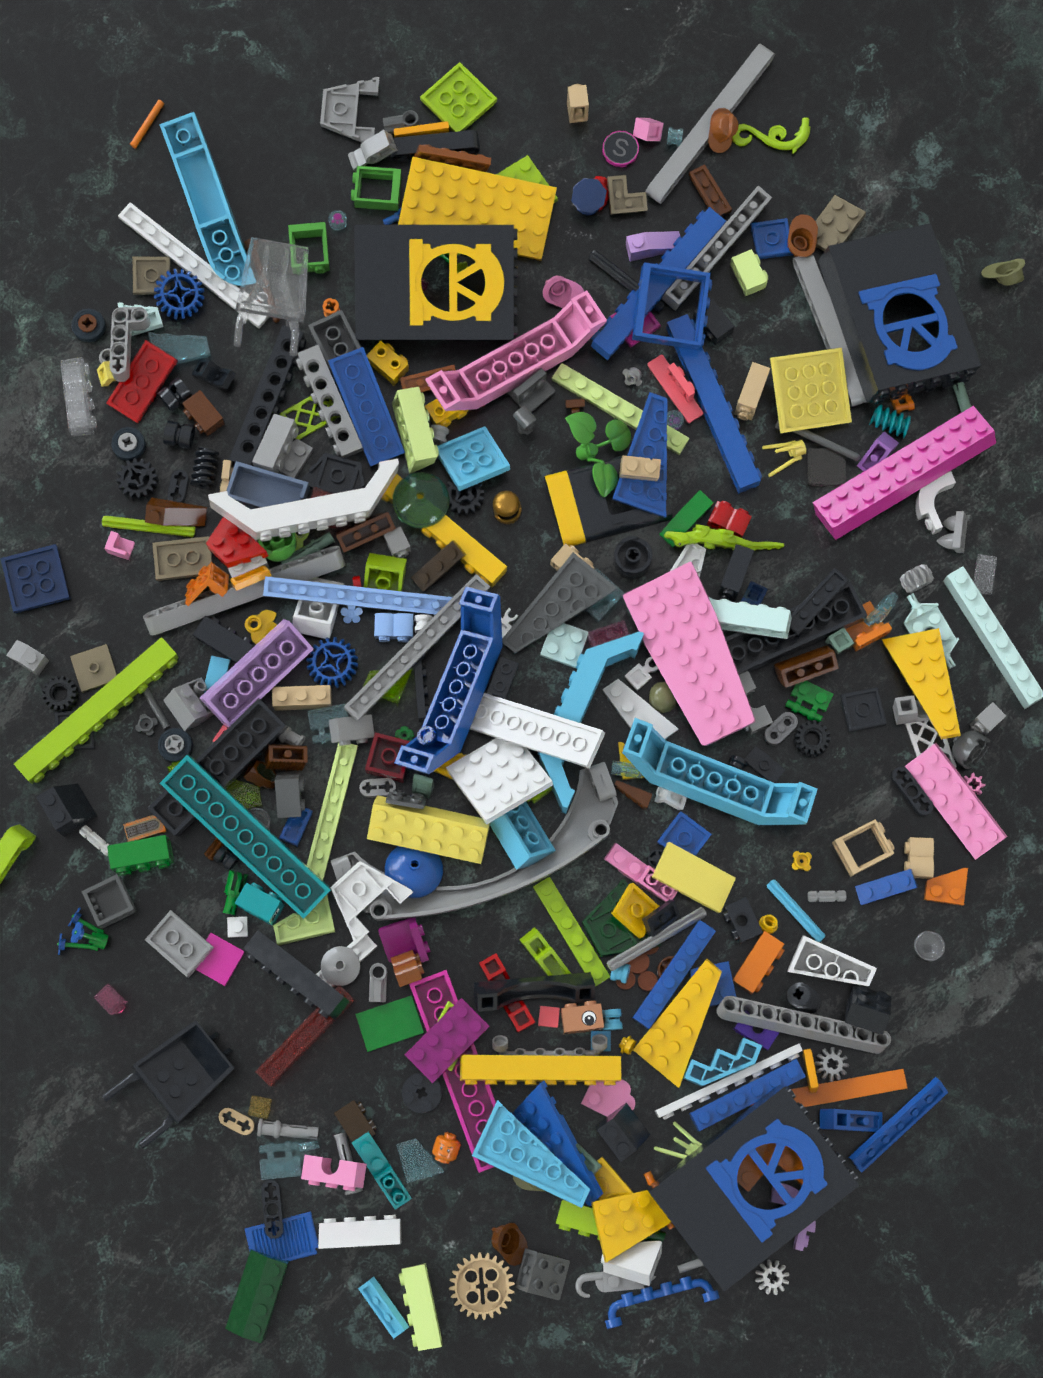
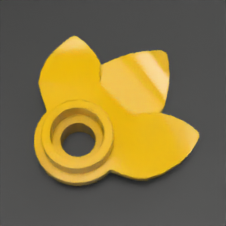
(265, 625)

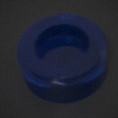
(427, 736)

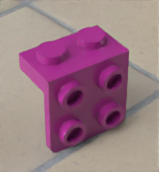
(403, 937)

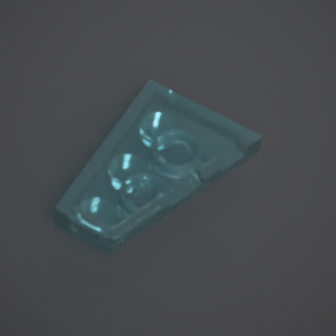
(182, 348)

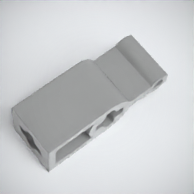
(373, 150)

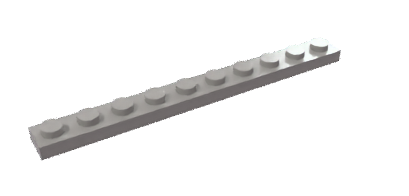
(410, 653)

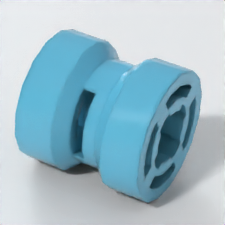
(612, 1024)

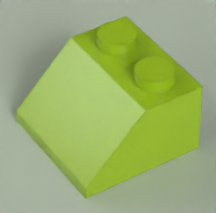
(385, 572)

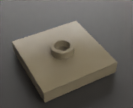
(147, 272)
(93, 668)

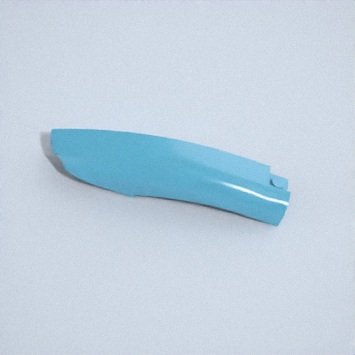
(206, 197)

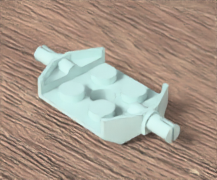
(929, 616)

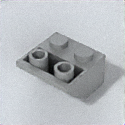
(186, 704)

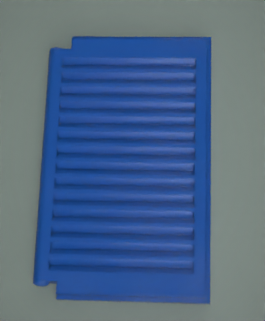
(296, 1242)

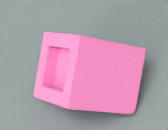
(648, 129)
(119, 546)

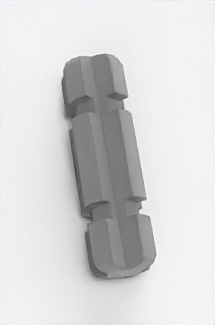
(826, 896)

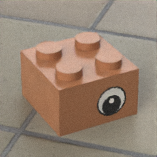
(582, 1018)

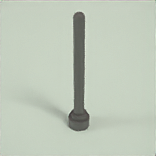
(825, 442)

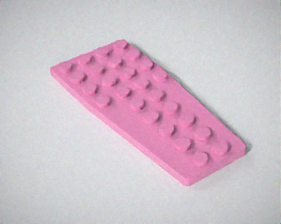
(691, 652)

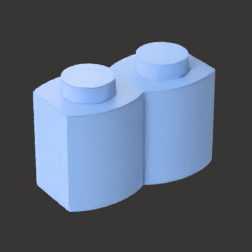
(394, 626)

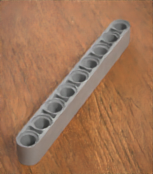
(827, 321)
(795, 1027)

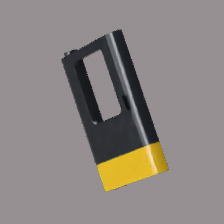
(583, 511)

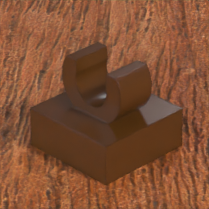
(574, 404)

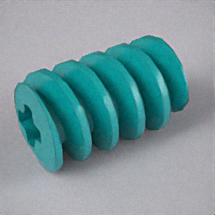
(891, 420)

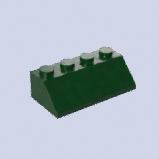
(257, 1296)

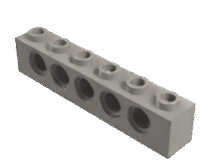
(314, 356)

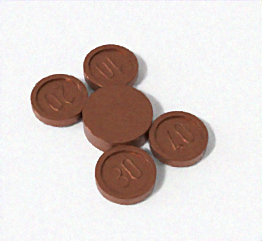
(639, 966)

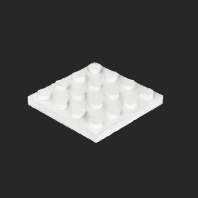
(498, 778)

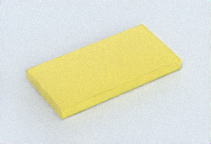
(693, 877)

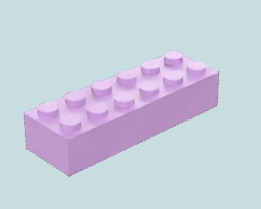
(256, 672)

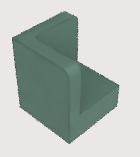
(840, 640)

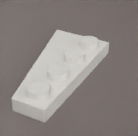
(632, 706)

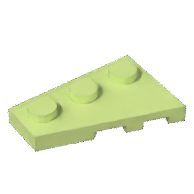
(315, 924)

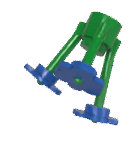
(97, 939)

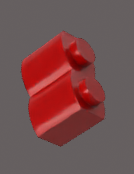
(728, 518)

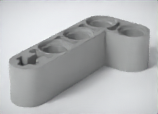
(123, 344)

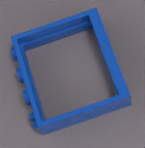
(703, 304)

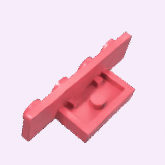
(676, 387)

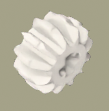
(766, 1281)

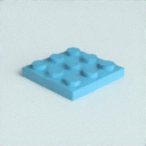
(472, 458)

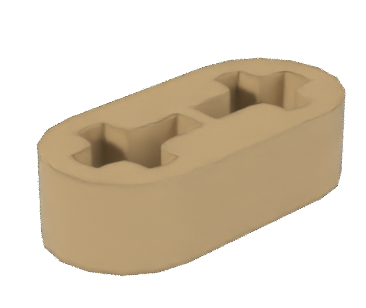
(234, 1125)

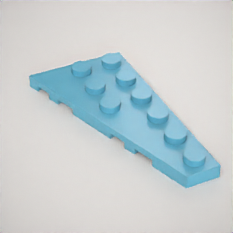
(518, 1152)

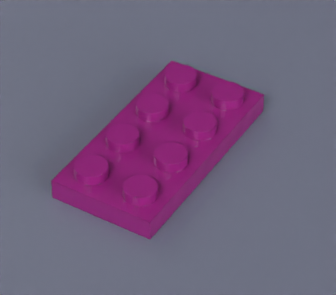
(447, 1040)

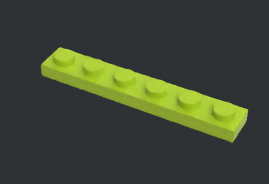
(571, 930)

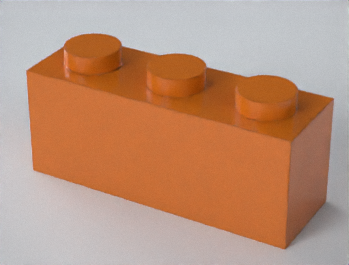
(758, 963)

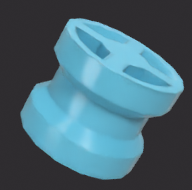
(621, 973)

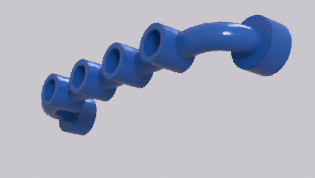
(649, 1294)

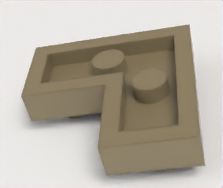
(620, 200)

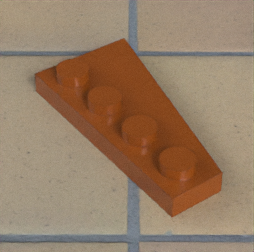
(461, 158)

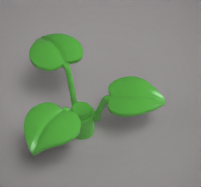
(619, 436)

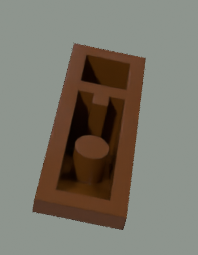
(174, 513)

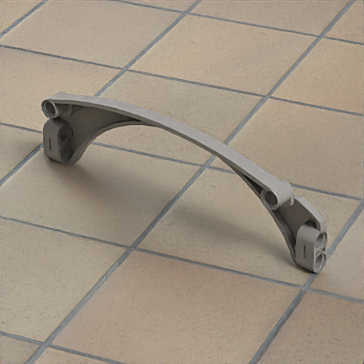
(591, 807)

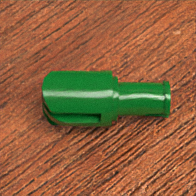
(232, 889)

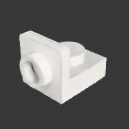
(671, 798)

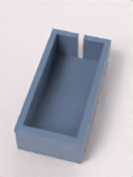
(264, 488)

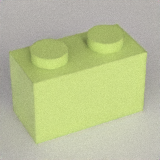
(748, 272)

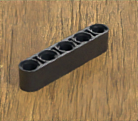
(455, 141)

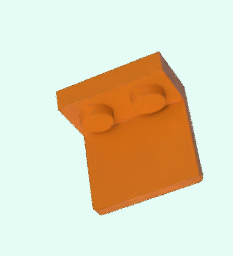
(209, 576)
(864, 634)

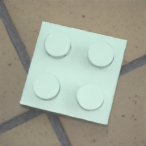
(564, 644)

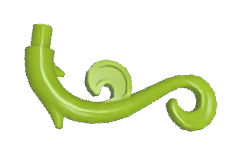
(771, 141)

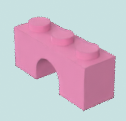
(319, 1170)

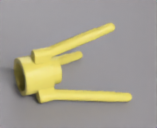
(794, 448)

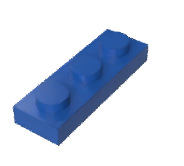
(886, 887)

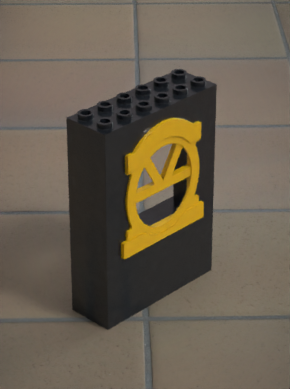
(390, 275)

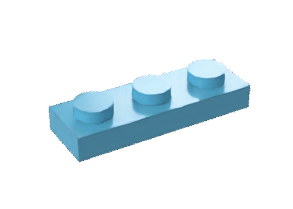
(383, 1307)

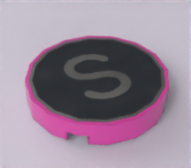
(620, 148)

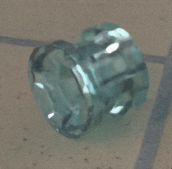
(674, 136)

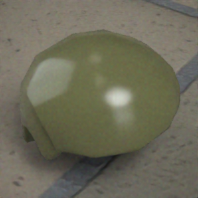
(662, 698)

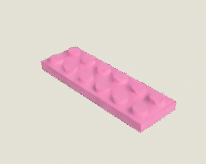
(956, 801)

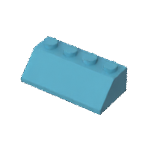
(522, 836)

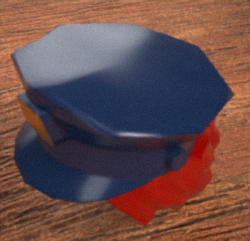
(590, 195)

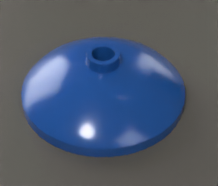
(419, 879)

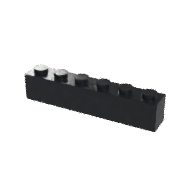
(296, 975)

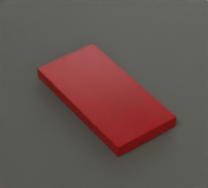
(146, 378)

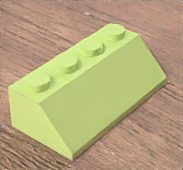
(414, 428)
(422, 1307)

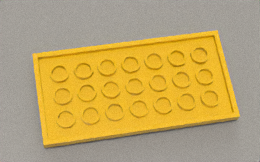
(464, 196)

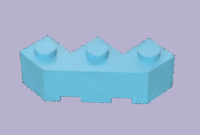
(723, 1063)

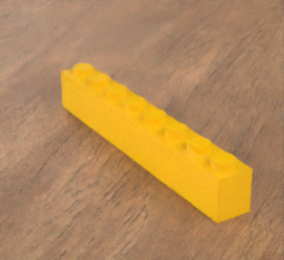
(477, 558)
(540, 1068)

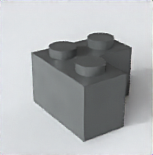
(288, 794)

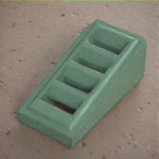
(422, 785)

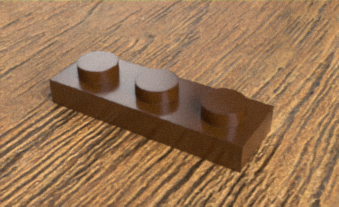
(709, 190)

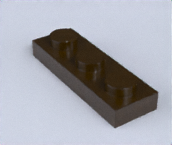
(438, 566)

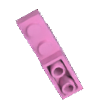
(638, 872)

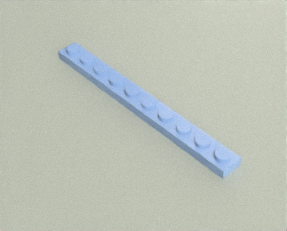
(354, 596)

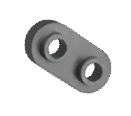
(780, 729)

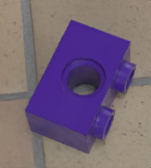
(765, 1038)

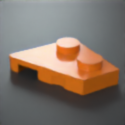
(947, 888)

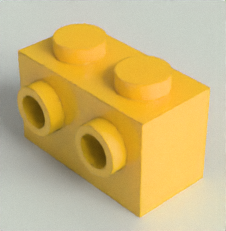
(387, 362)
(441, 417)

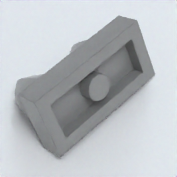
(955, 540)

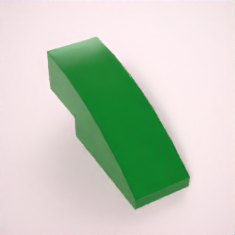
(688, 515)

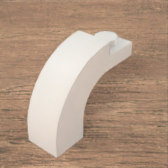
(925, 501)

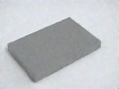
(179, 943)

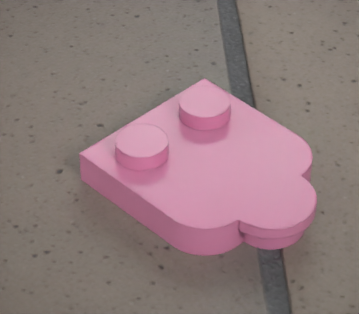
(608, 1098)

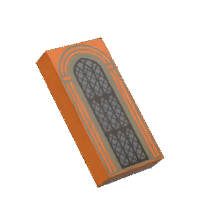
(143, 828)

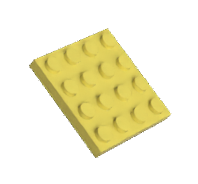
(811, 390)

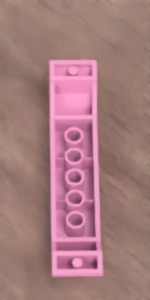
(520, 358)

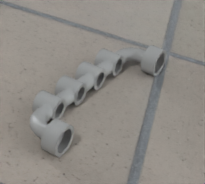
(599, 1043)

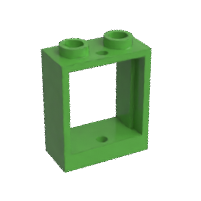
(377, 173)
(312, 230)

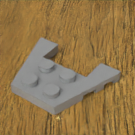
(341, 108)

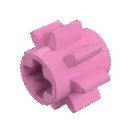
(976, 781)

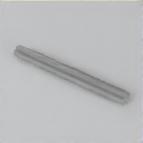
(651, 942)

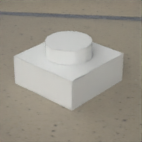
(237, 927)

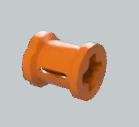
(333, 303)

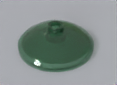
(424, 511)

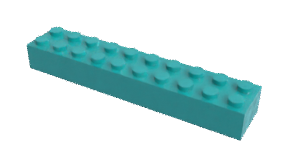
(245, 836)

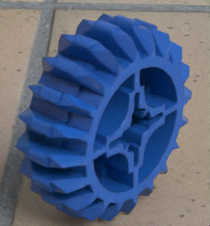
(171, 296)
(324, 648)

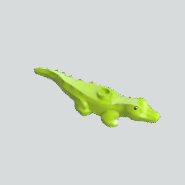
(719, 538)

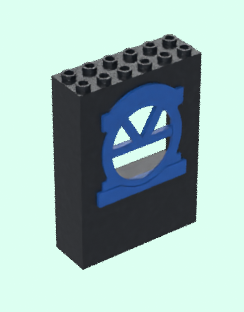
(860, 283)
(704, 1195)

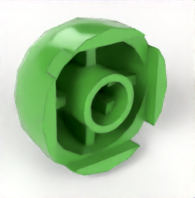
(279, 548)

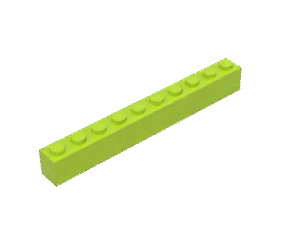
(96, 711)

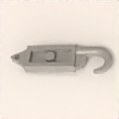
(606, 1283)

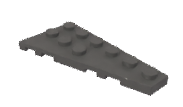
(565, 596)

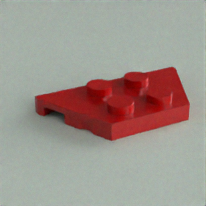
(233, 545)

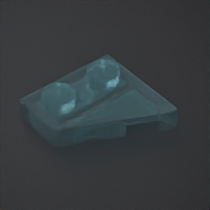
(882, 609)
(416, 1161)

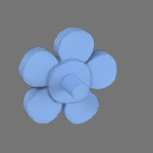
(351, 614)

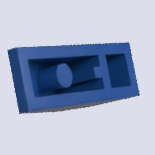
(850, 1120)

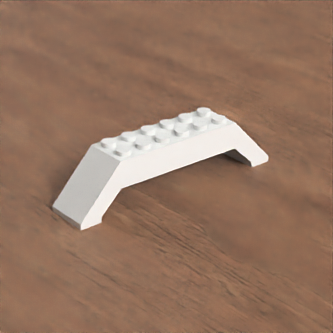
(307, 513)

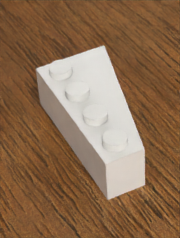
(825, 962)

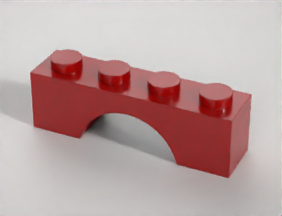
(516, 1011)

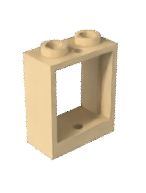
(751, 391)
(846, 856)

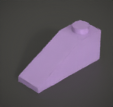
(650, 244)

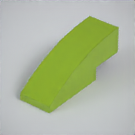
(543, 953)

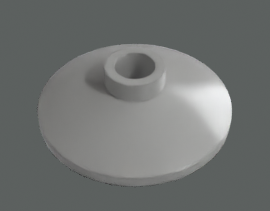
(347, 973)

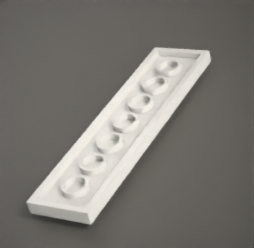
(537, 730)

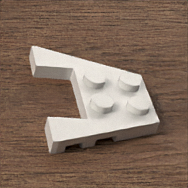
(358, 889)

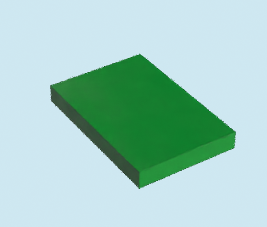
(389, 1023)

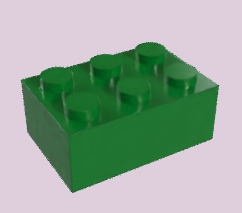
(140, 855)

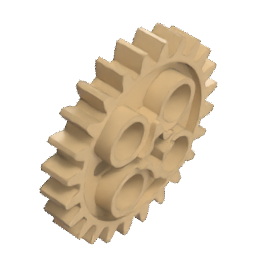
(463, 1287)

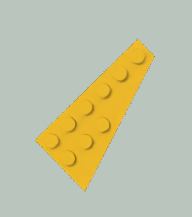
(925, 670)
(676, 1031)
(626, 1221)

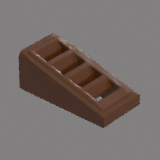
(635, 794)

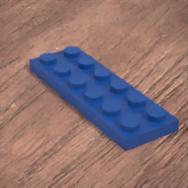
(366, 406)

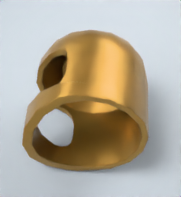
(506, 504)

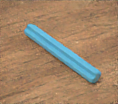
(795, 910)

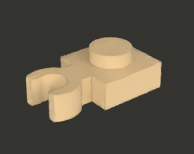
(226, 474)

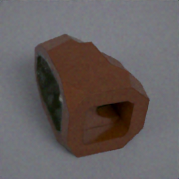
(259, 775)

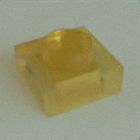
(259, 1107)

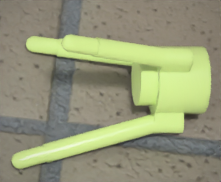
(690, 1148)

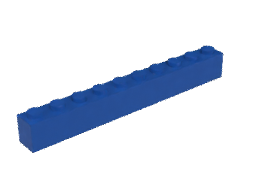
(685, 250)
(715, 408)

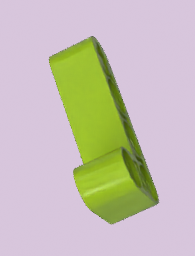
(11, 844)

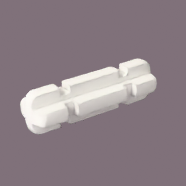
(94, 839)

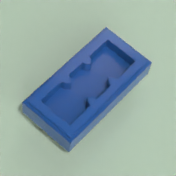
(295, 828)

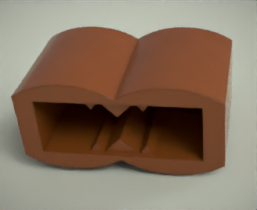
(407, 967)

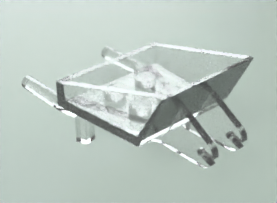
(273, 286)

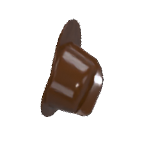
(509, 1243)

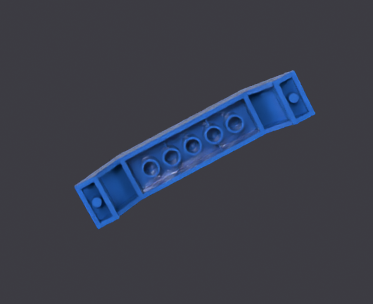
(461, 683)

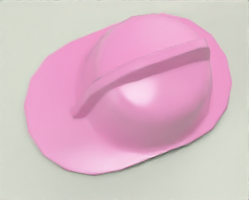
(560, 290)

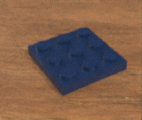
(35, 578)

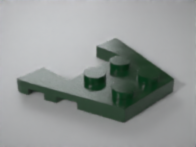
(606, 931)

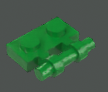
(812, 695)

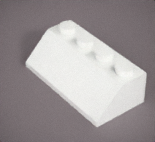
(360, 1233)

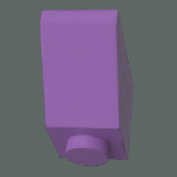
(880, 450)

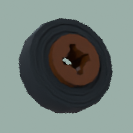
(94, 328)

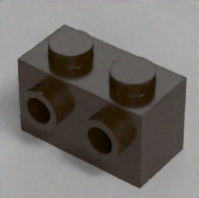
(354, 1120)

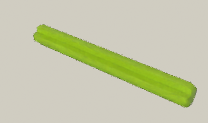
(141, 525)

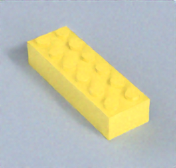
(429, 830)

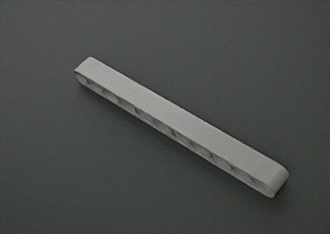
(698, 137)
(211, 603)

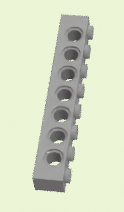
(718, 245)

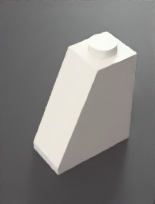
(636, 1263)

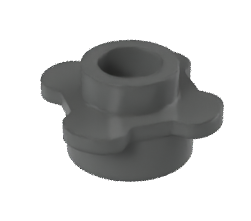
(141, 724)

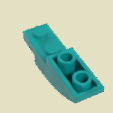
(381, 1170)

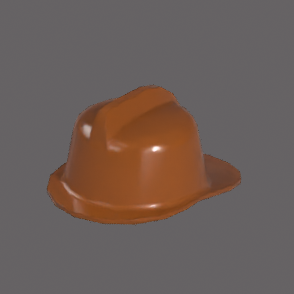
(722, 129)
(802, 236)

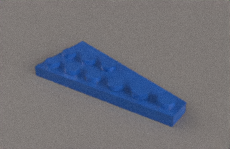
(651, 443)
(550, 1127)

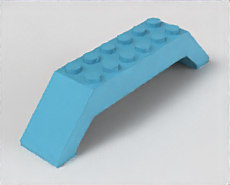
(577, 700)
(716, 782)

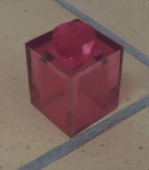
(110, 1000)

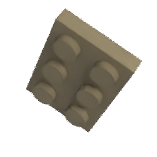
(837, 222)
(180, 558)

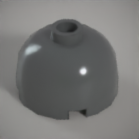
(969, 747)

